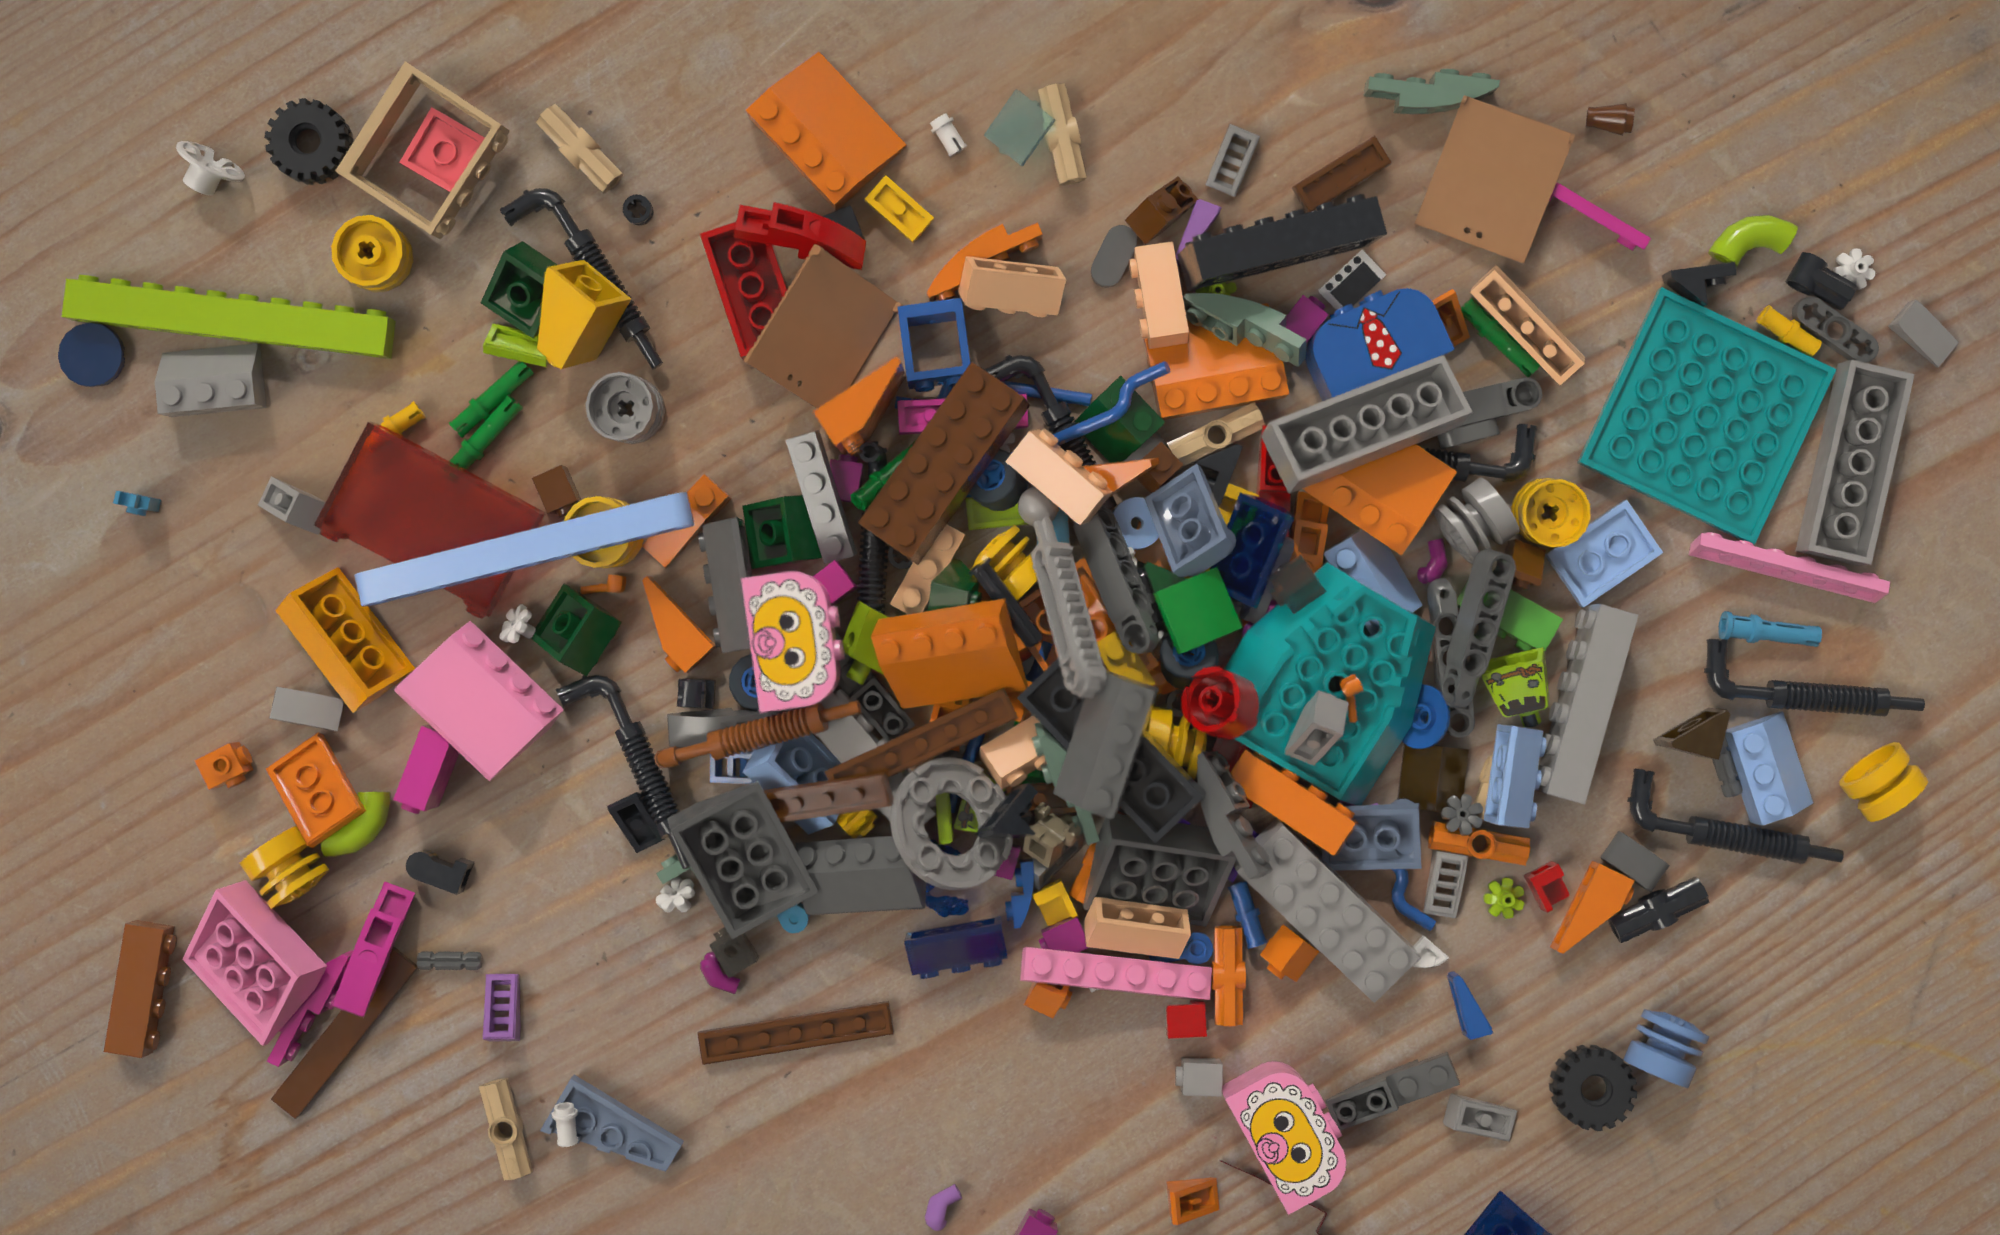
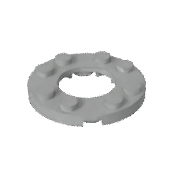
(911, 839)

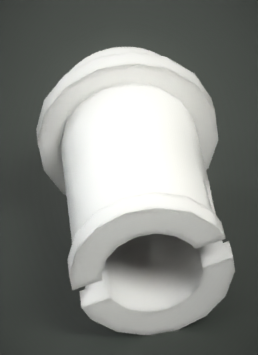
(948, 134)
(565, 1116)

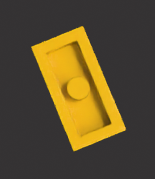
(899, 209)
(1122, 661)

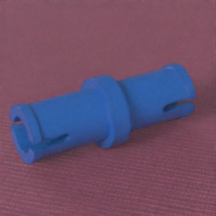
(1247, 914)

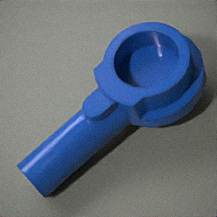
(1197, 950)

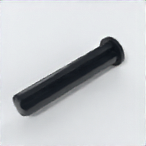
(998, 590)

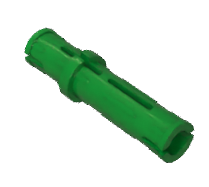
(1498, 336)
(491, 398)
(486, 433)
(867, 493)

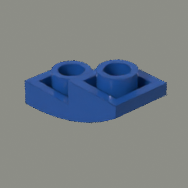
(1020, 901)

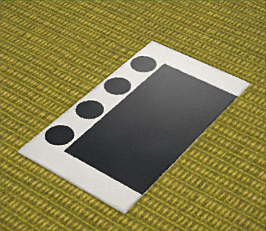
(1352, 281)

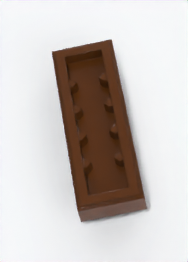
(1342, 174)

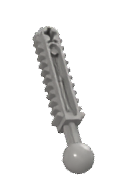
(1063, 599)

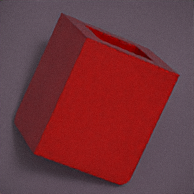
(1547, 885)
(1186, 1020)

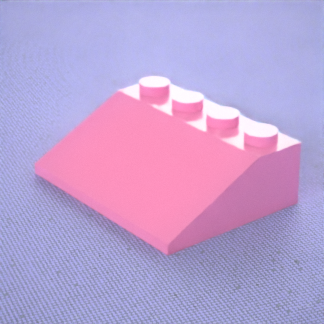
(479, 700)
(253, 960)

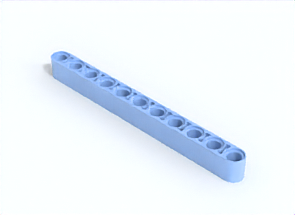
(524, 549)

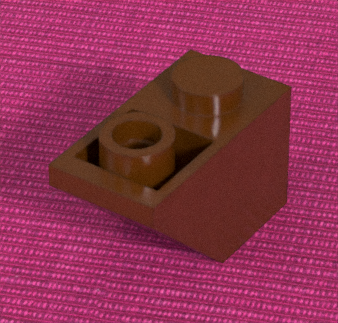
(1161, 210)
(1528, 562)

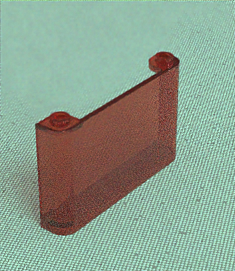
(419, 504)

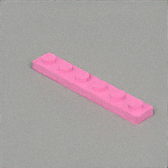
(1786, 567)
(1115, 973)

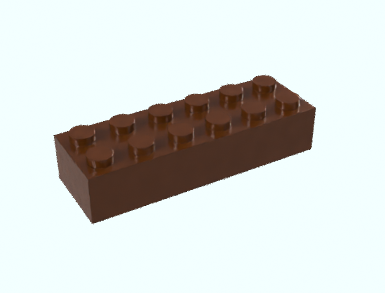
(944, 463)

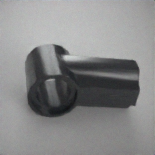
(1813, 277)

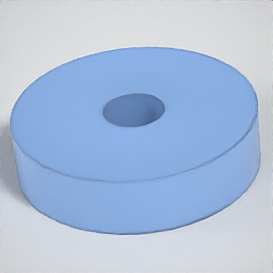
(1136, 508)

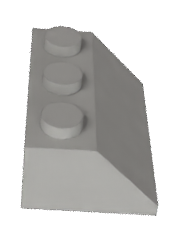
(210, 381)

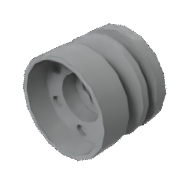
(608, 413)
(1482, 516)

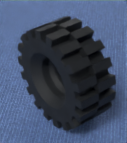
(288, 126)
(1569, 1081)

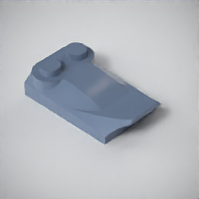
(1190, 523)
(1383, 839)

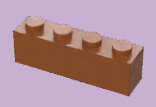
(140, 989)

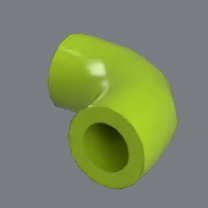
(1750, 234)
(362, 829)

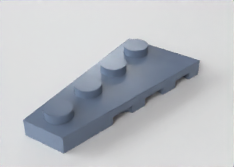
(616, 1127)

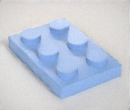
(1605, 554)

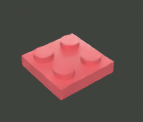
(441, 149)

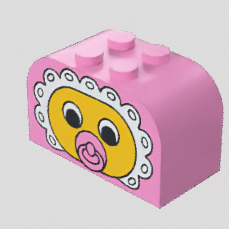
(792, 639)
(1288, 1132)

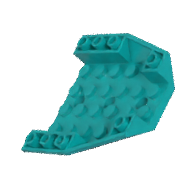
(1300, 652)

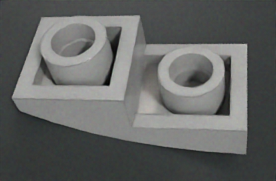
(306, 709)

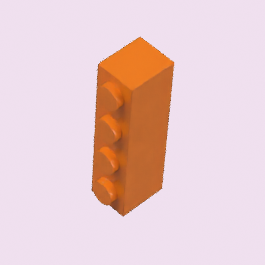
(1293, 803)

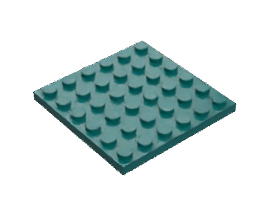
(1706, 416)

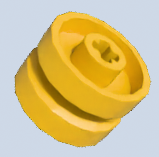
(374, 235)
(607, 557)
(1883, 782)

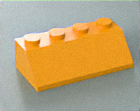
(344, 639)

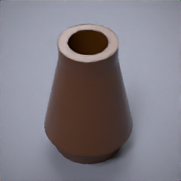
(1611, 118)

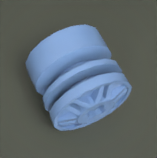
(1666, 1048)

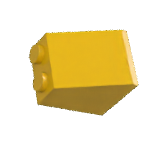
(577, 313)

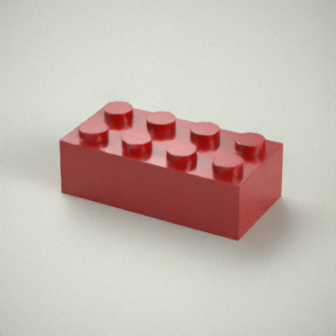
(747, 282)

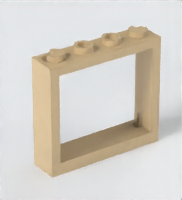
(380, 125)

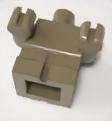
(1051, 835)

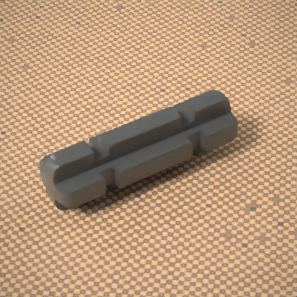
(1726, 773)
(449, 960)

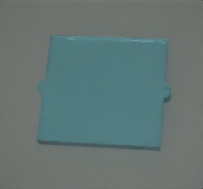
(1019, 127)

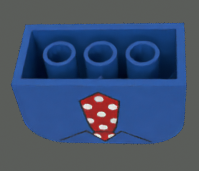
(1375, 341)

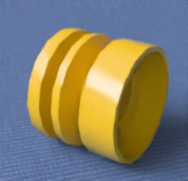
(1568, 514)
(1010, 562)
(1179, 741)
(284, 867)

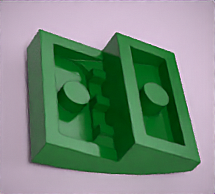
(1197, 610)

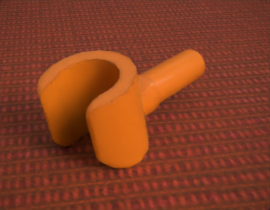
(614, 584)
(1351, 686)

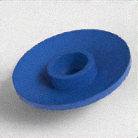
(1428, 733)

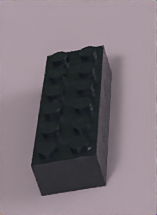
(1282, 242)
(1158, 787)

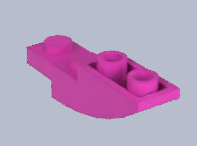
(373, 949)
(318, 1002)

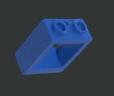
(929, 314)

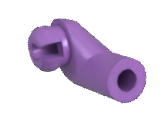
(938, 1205)

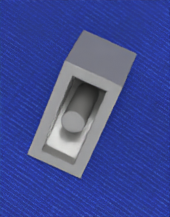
(291, 504)
(1317, 728)

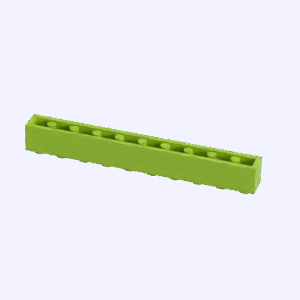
(229, 318)

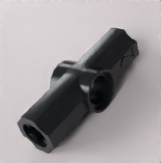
(1658, 909)

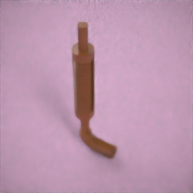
(759, 733)

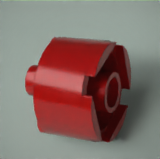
(1220, 703)

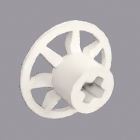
(204, 172)

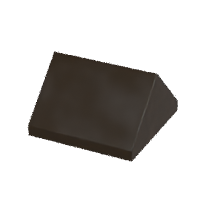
(1698, 735)
(1432, 775)

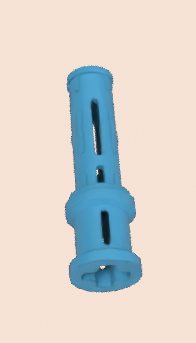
(1756, 629)

